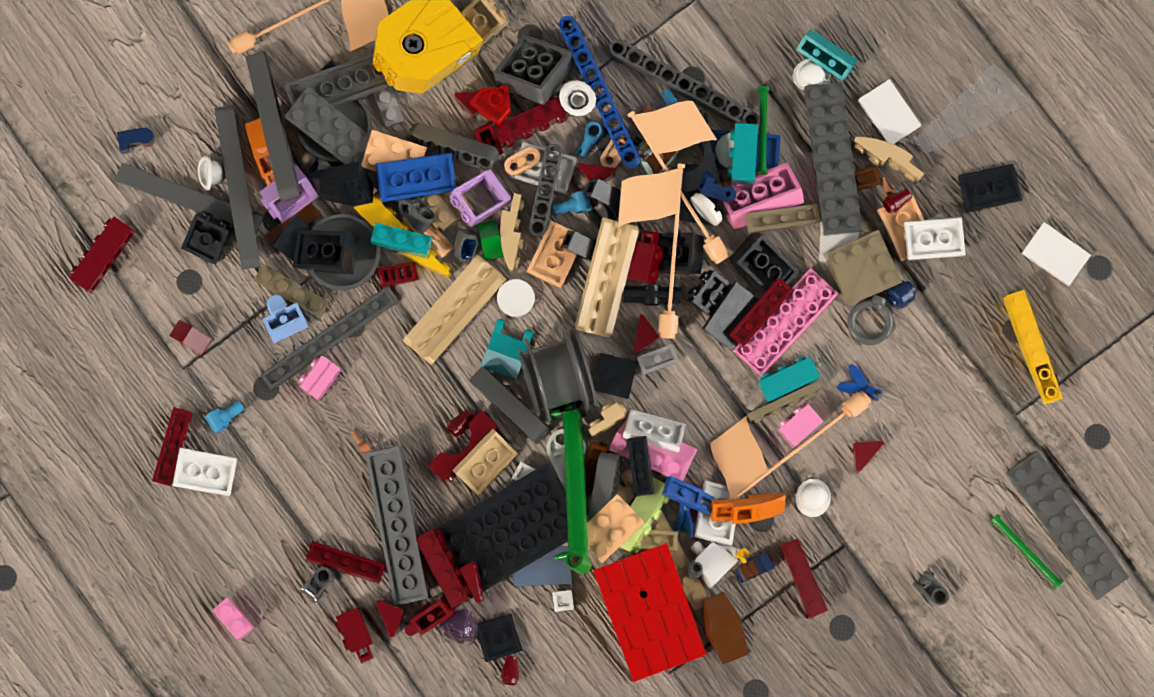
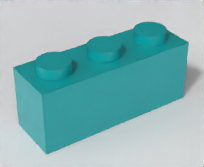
(826, 54)
(743, 154)
(401, 240)
(788, 379)

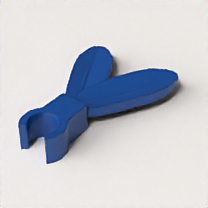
(860, 385)
(684, 519)

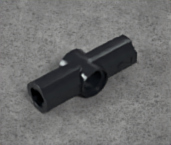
(650, 295)

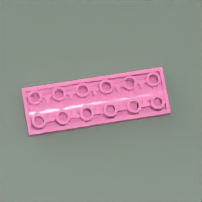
(788, 322)

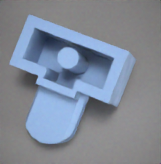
(283, 320)

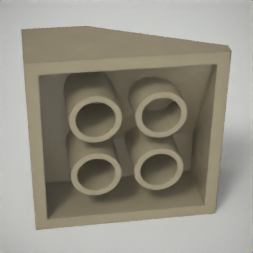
(862, 268)

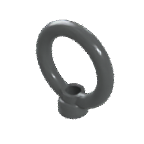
(877, 303)

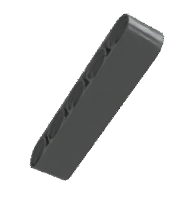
(462, 148)
(545, 180)
(509, 405)
(605, 482)

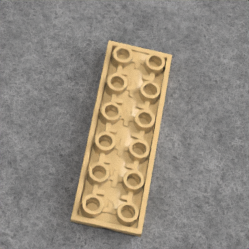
(606, 278)
(454, 309)

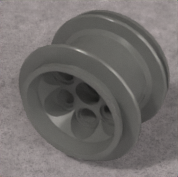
(557, 374)

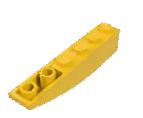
(380, 214)
(1032, 346)

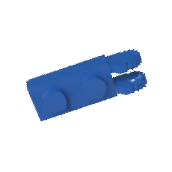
(687, 494)

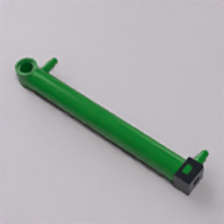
(575, 488)

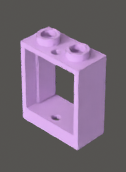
(494, 188)
(288, 208)

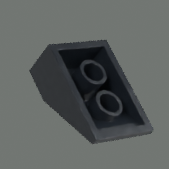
(343, 184)
(326, 251)
(688, 253)
(763, 262)

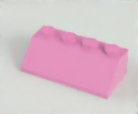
(770, 192)
(662, 461)

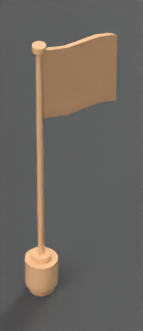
(359, 17)
(673, 130)
(651, 199)
(742, 459)

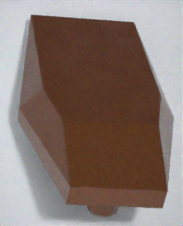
(724, 628)

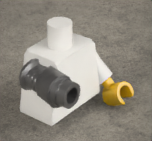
(714, 561)

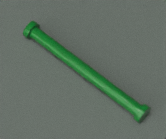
(761, 170)
(1026, 551)

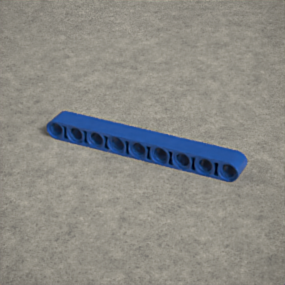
(605, 98)

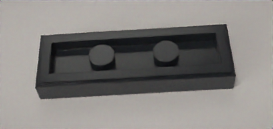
(640, 466)

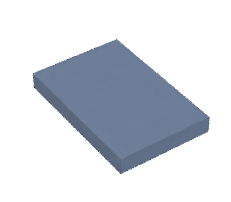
(545, 571)

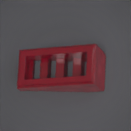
(396, 268)
(471, 576)

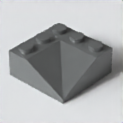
(534, 69)

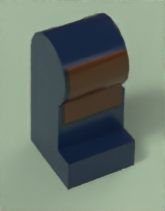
(135, 138)
(716, 189)
(754, 568)

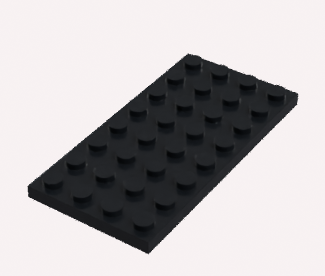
(510, 527)

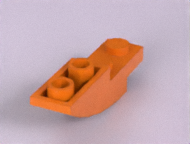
(259, 149)
(752, 509)

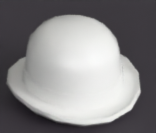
(809, 73)
(577, 98)
(209, 172)
(813, 497)

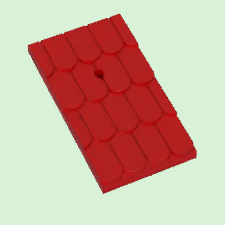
(655, 629)

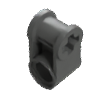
(418, 215)
(316, 584)
(931, 588)

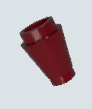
(896, 201)
(459, 423)
(510, 671)

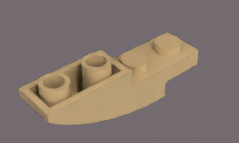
(882, 151)
(511, 240)

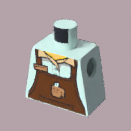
(648, 159)

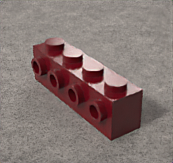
(530, 122)
(102, 254)
(444, 568)

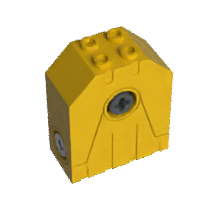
(423, 44)

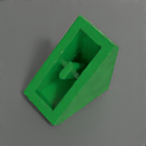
(490, 240)

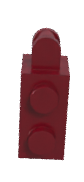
(646, 259)
(429, 616)
(355, 633)

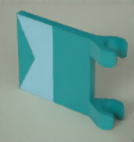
(503, 353)

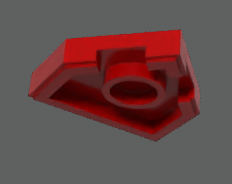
(493, 103)

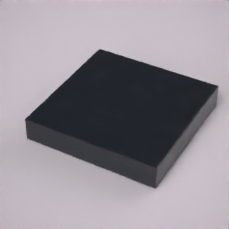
(287, 239)
(614, 375)
(498, 638)

